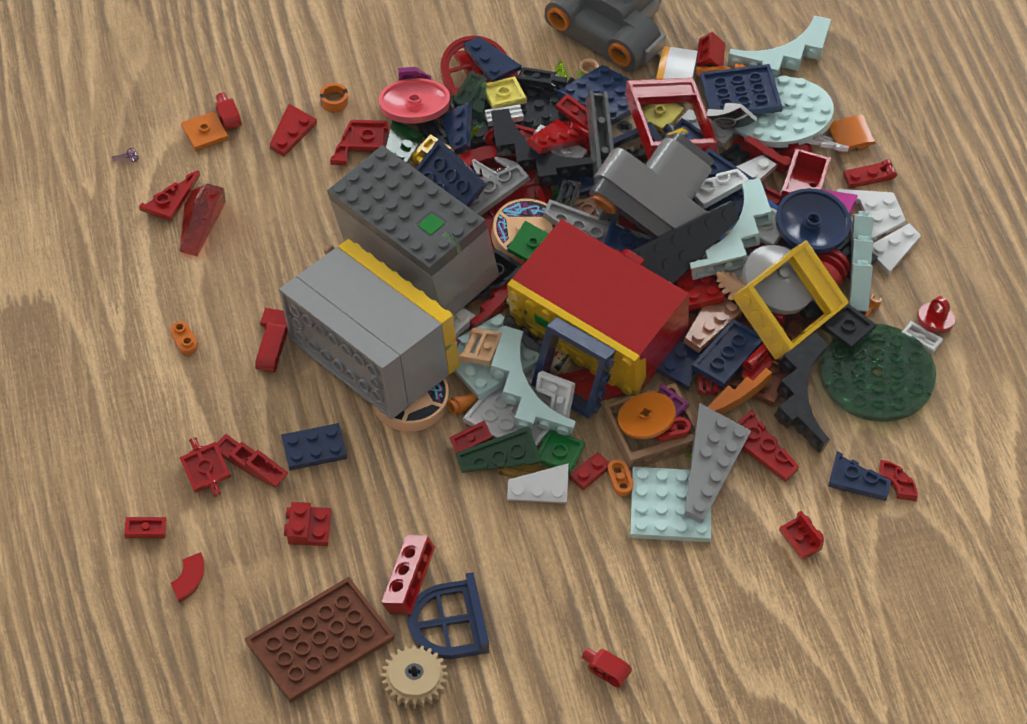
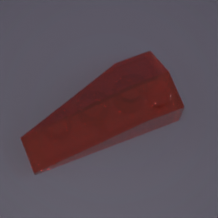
(200, 216)

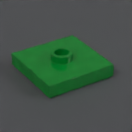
(526, 241)
(560, 450)

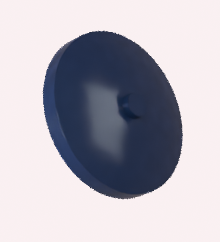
(813, 217)

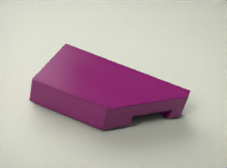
(412, 72)
(680, 404)

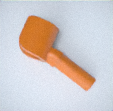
(872, 305)

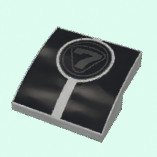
(731, 117)

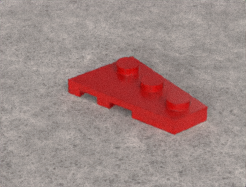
(291, 130)

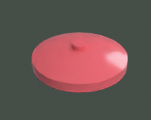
(414, 100)

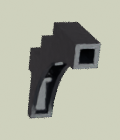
(548, 165)
(793, 388)

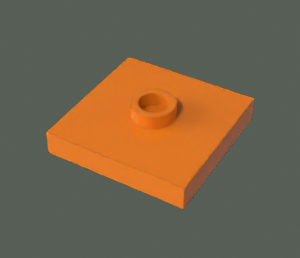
(204, 131)

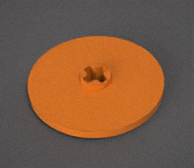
(658, 407)

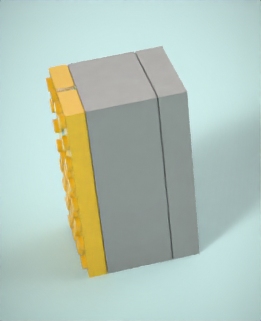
(370, 328)

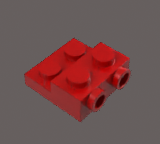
(307, 524)

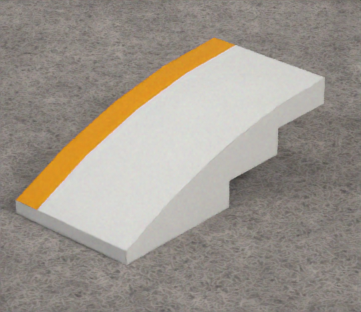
(676, 63)

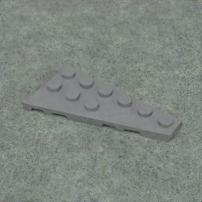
(499, 188)
(586, 222)
(712, 457)

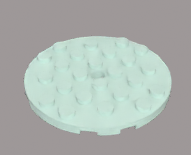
(804, 114)

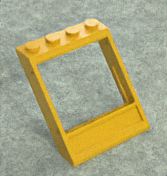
(817, 282)

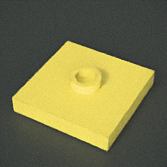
(505, 93)
(662, 114)

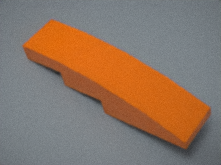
(731, 398)

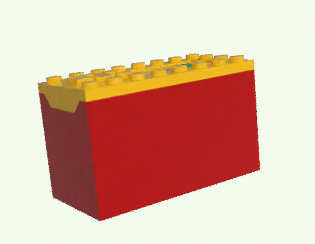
(603, 297)

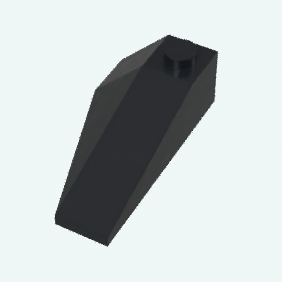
(507, 269)

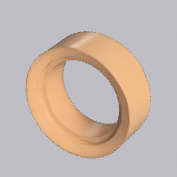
(585, 62)

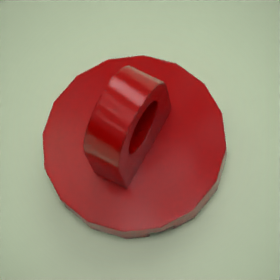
(936, 316)

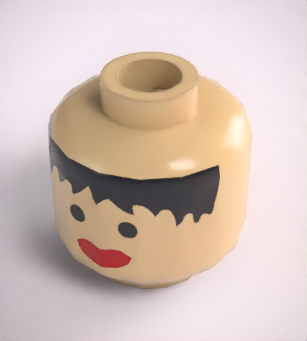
(560, 362)

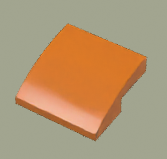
(852, 133)

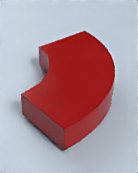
(900, 481)
(190, 577)

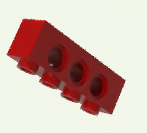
(408, 574)

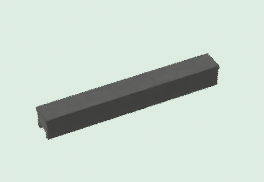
(600, 137)

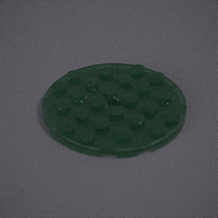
(891, 396)

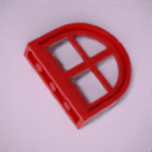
(448, 54)

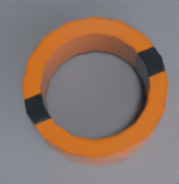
(334, 106)

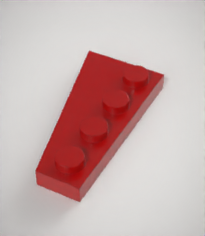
(554, 137)
(766, 449)

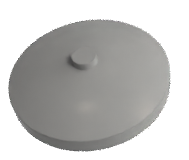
(782, 289)

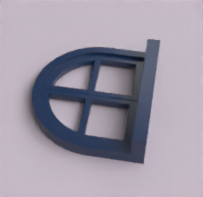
(473, 616)

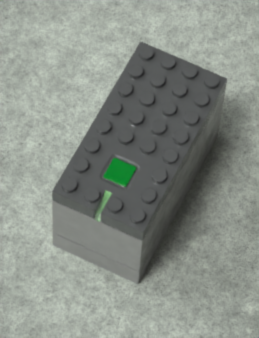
(415, 229)

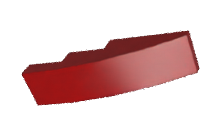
(492, 307)
(251, 462)

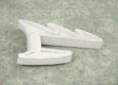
(826, 142)
(489, 172)

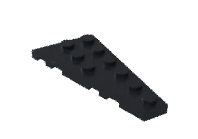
(675, 250)

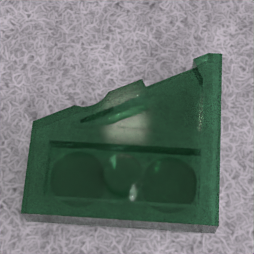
(473, 91)

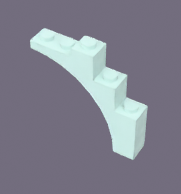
(790, 55)
(861, 258)
(517, 390)

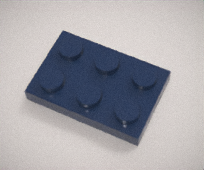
(314, 446)

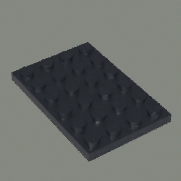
(537, 111)

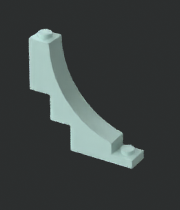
(730, 251)

